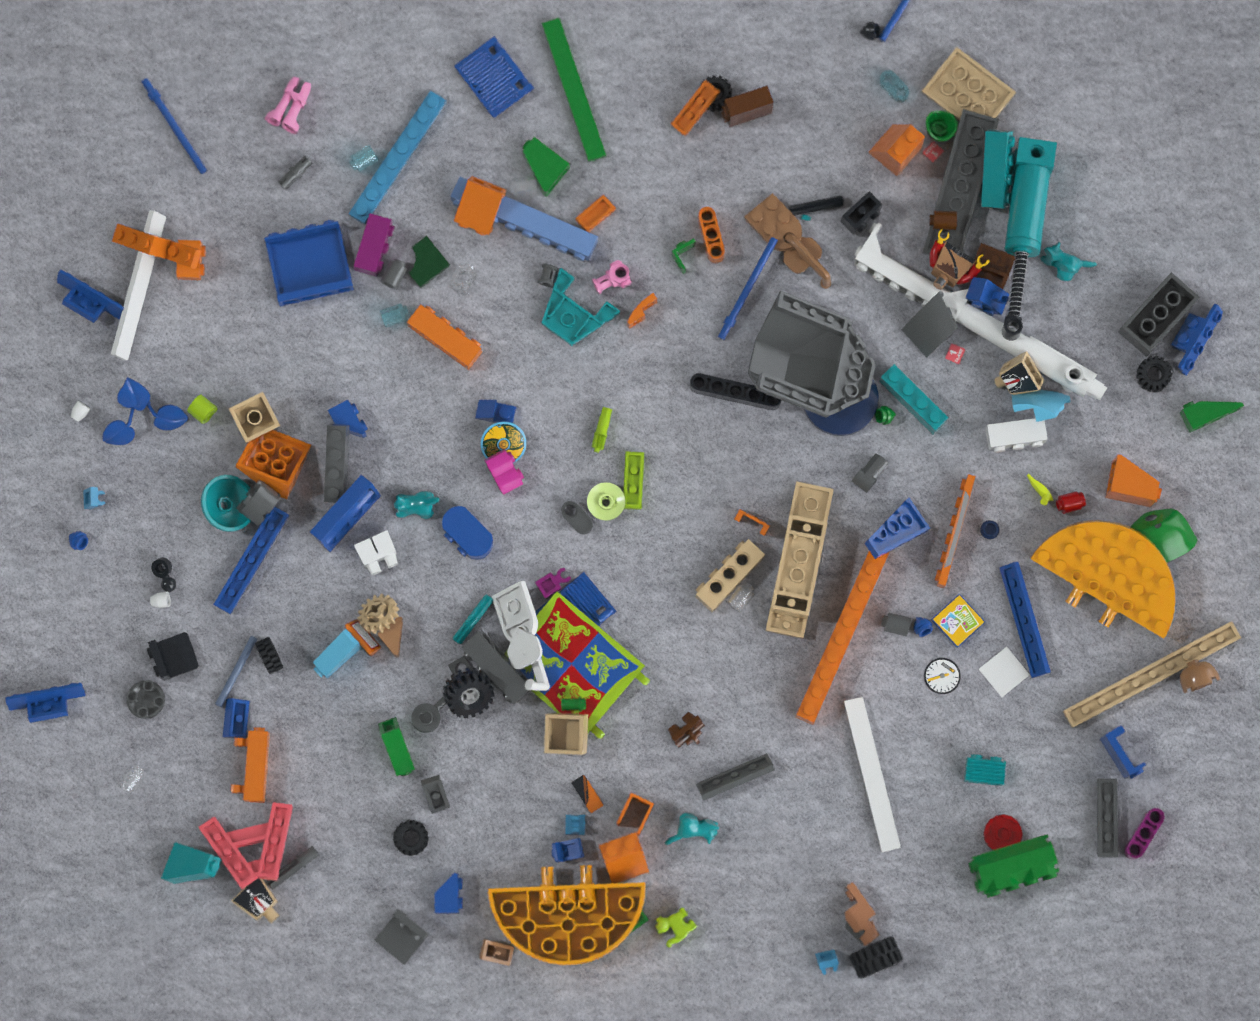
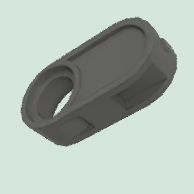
(580, 520)

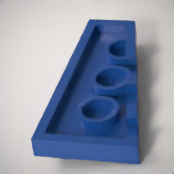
(897, 530)

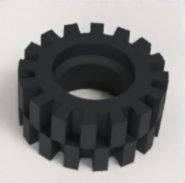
(725, 88)
(1149, 384)
(269, 655)
(410, 849)

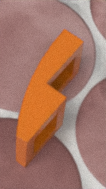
(638, 314)

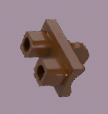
(689, 732)

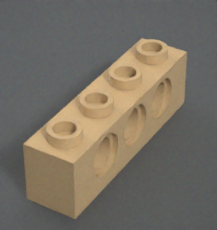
(713, 600)

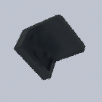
(172, 656)

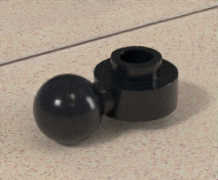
(168, 583)

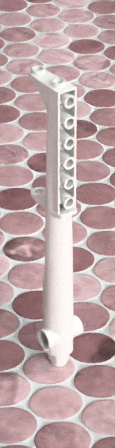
(919, 288)

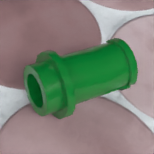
(573, 704)

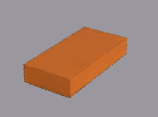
(595, 213)

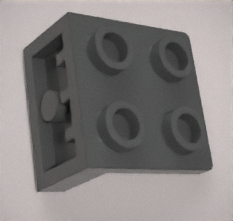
(401, 937)

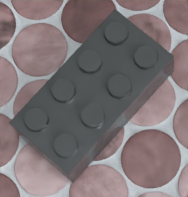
(1158, 314)

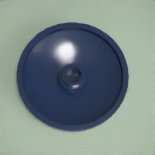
(849, 419)

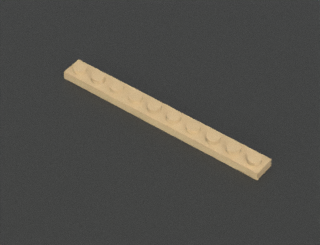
(1151, 674)

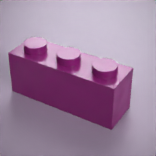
(374, 245)

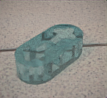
(897, 83)

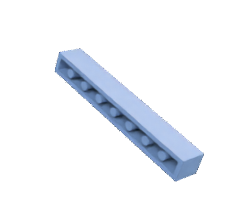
(538, 225)

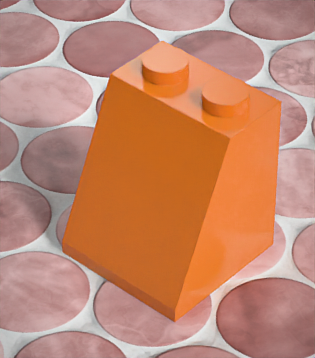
(898, 147)
(1131, 483)
(624, 858)

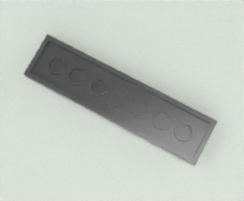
(962, 177)

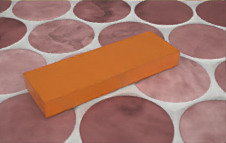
(695, 108)

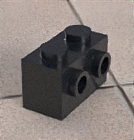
(860, 213)

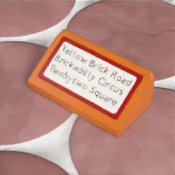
(364, 638)

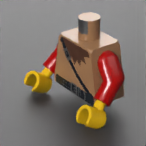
(952, 265)

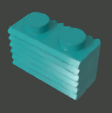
(984, 770)

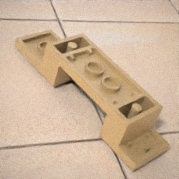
(799, 560)

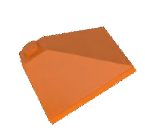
(274, 460)

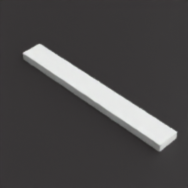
(136, 291)
(872, 774)

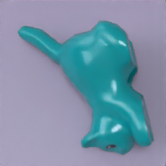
(1066, 264)
(418, 504)
(691, 827)

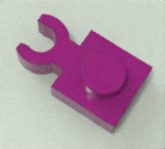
(550, 585)

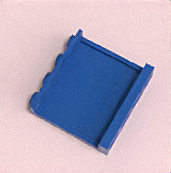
(309, 263)

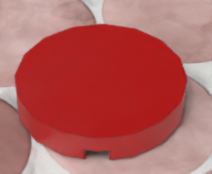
(1002, 832)

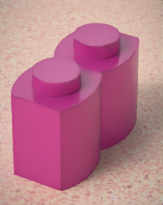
(504, 472)

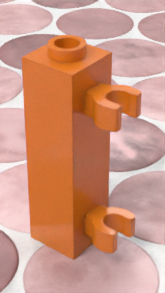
(256, 765)

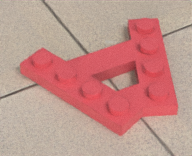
(271, 833)

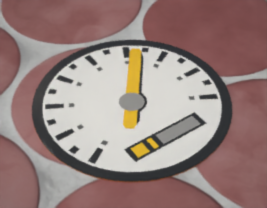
(942, 676)

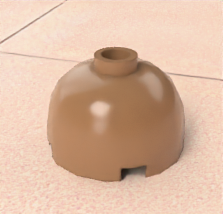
(1198, 675)

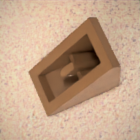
(392, 636)
(496, 952)

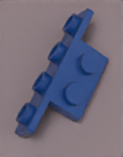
(87, 300)
(1194, 335)
(46, 703)

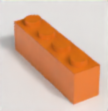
(445, 337)

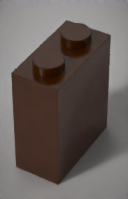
(747, 106)

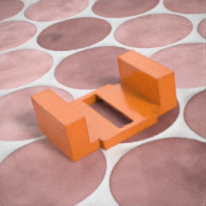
(741, 513)

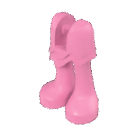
(298, 99)

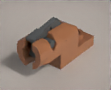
(858, 917)

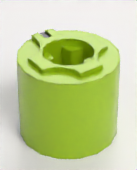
(202, 409)

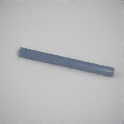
(236, 671)

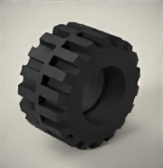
(876, 957)

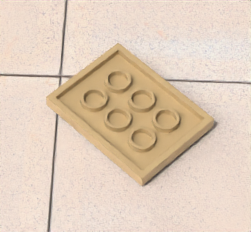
(968, 86)

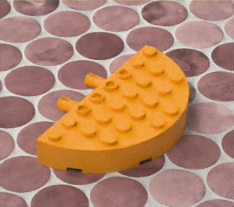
(1114, 567)
(568, 921)

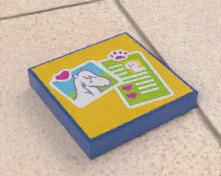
(958, 621)

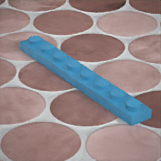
(397, 157)

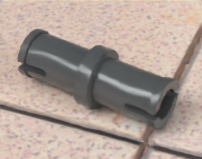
(295, 172)

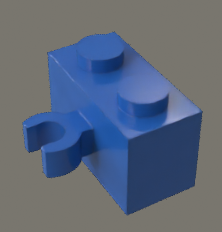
(987, 296)

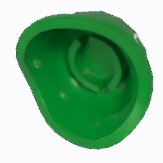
(941, 125)

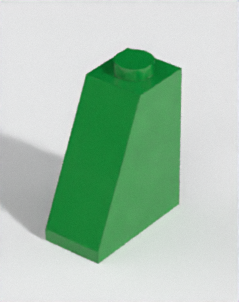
(544, 165)
(396, 747)

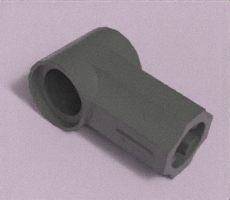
(867, 476)

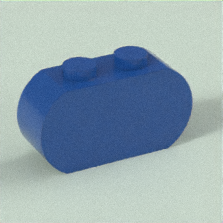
(467, 533)

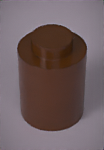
(943, 220)

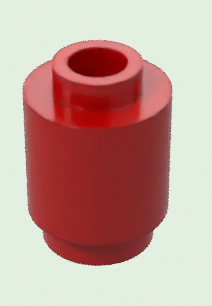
(1070, 502)

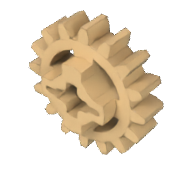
(378, 613)

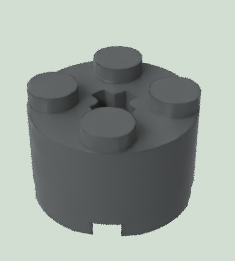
(259, 502)

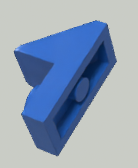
(495, 412)

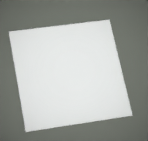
(1004, 672)

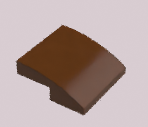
(999, 265)

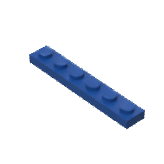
(251, 560)
(1025, 620)

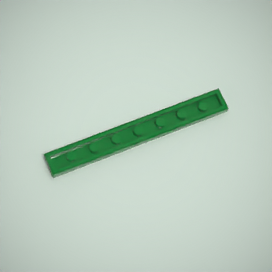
(574, 89)

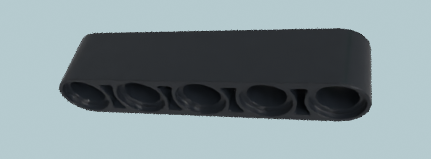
(727, 386)

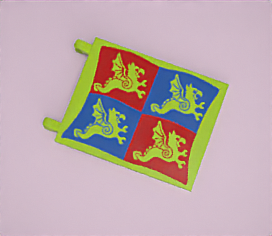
(588, 665)

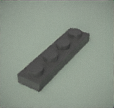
(735, 777)
(1107, 818)

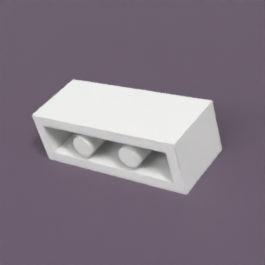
(1016, 435)

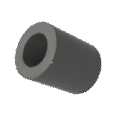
(394, 274)
(896, 624)

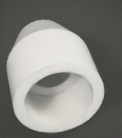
(79, 411)
(160, 600)

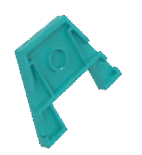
(568, 318)

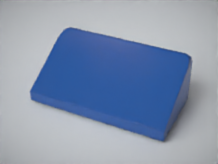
(236, 718)

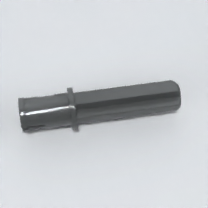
(294, 866)

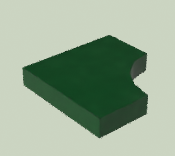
(428, 262)

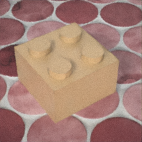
(566, 733)

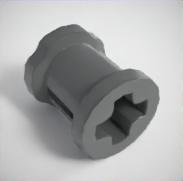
(547, 275)

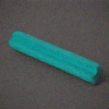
(472, 619)

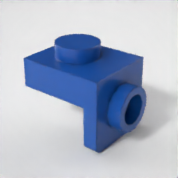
(567, 850)

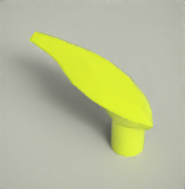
(1041, 490)

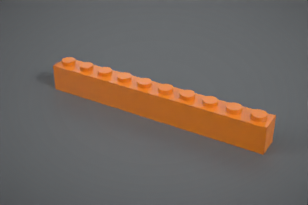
(840, 638)

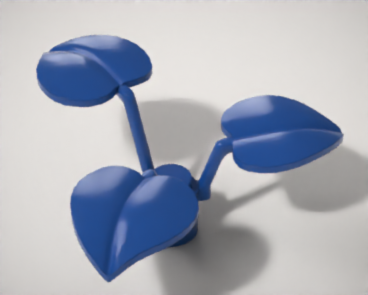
(137, 397)

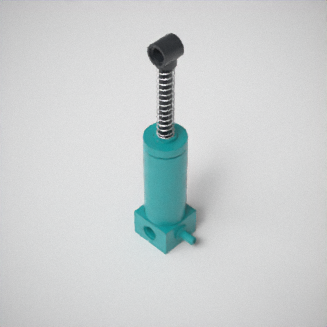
(1032, 172)

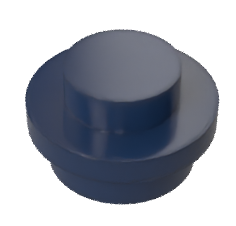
(989, 529)

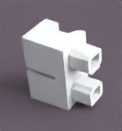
(385, 552)

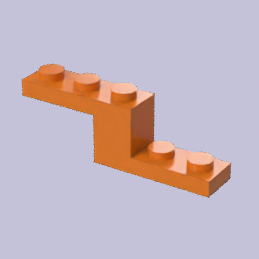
(156, 246)

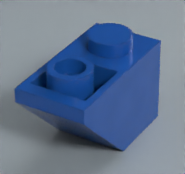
(346, 414)
(447, 896)

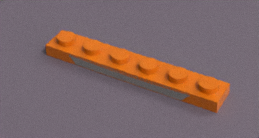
(952, 539)

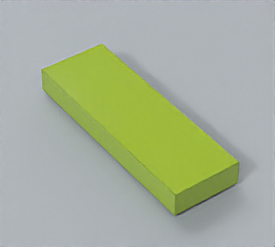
(633, 480)

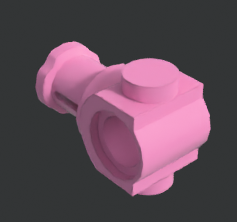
(610, 278)

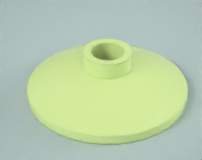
(603, 492)

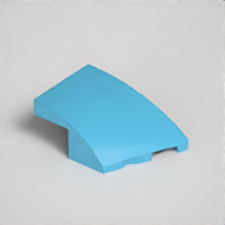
(1044, 402)

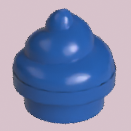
(78, 540)
(922, 626)

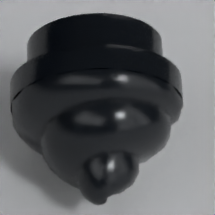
(871, 31)

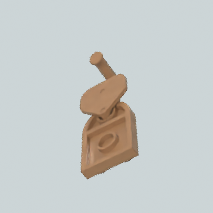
(776, 221)

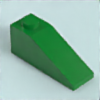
(1206, 412)

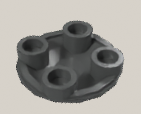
(145, 699)

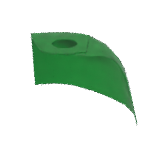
(1174, 535)

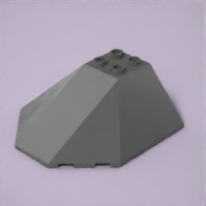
(810, 357)

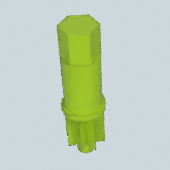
(601, 430)

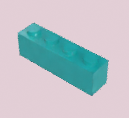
(997, 168)
(913, 399)

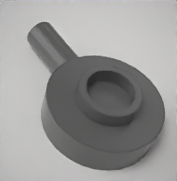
(427, 716)

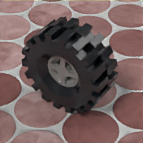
(468, 692)

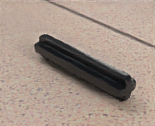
(817, 205)

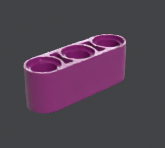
(1151, 827)

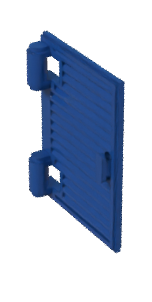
(493, 77)
(586, 598)

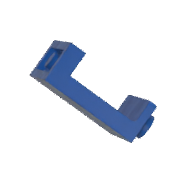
(1118, 755)

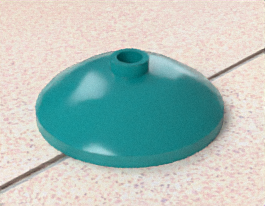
(229, 491)

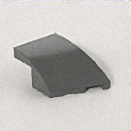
(931, 325)

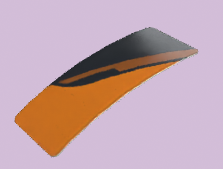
(587, 794)

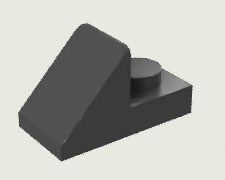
(435, 793)

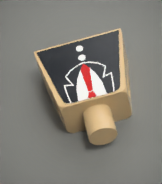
(1020, 375)
(257, 901)

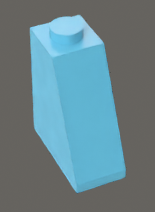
(336, 654)

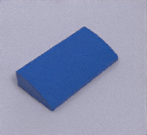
(345, 513)

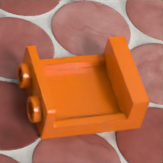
(479, 205)

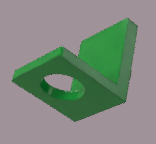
(681, 248)

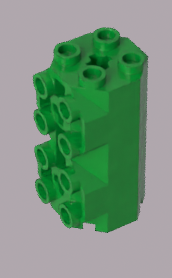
(1014, 865)

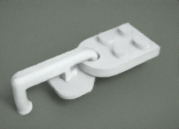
(519, 627)

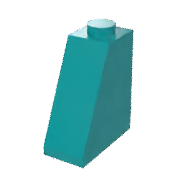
(189, 864)

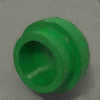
(884, 415)

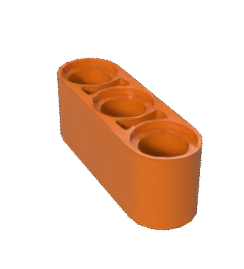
(711, 226)

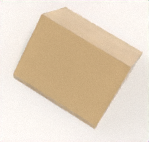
(254, 417)

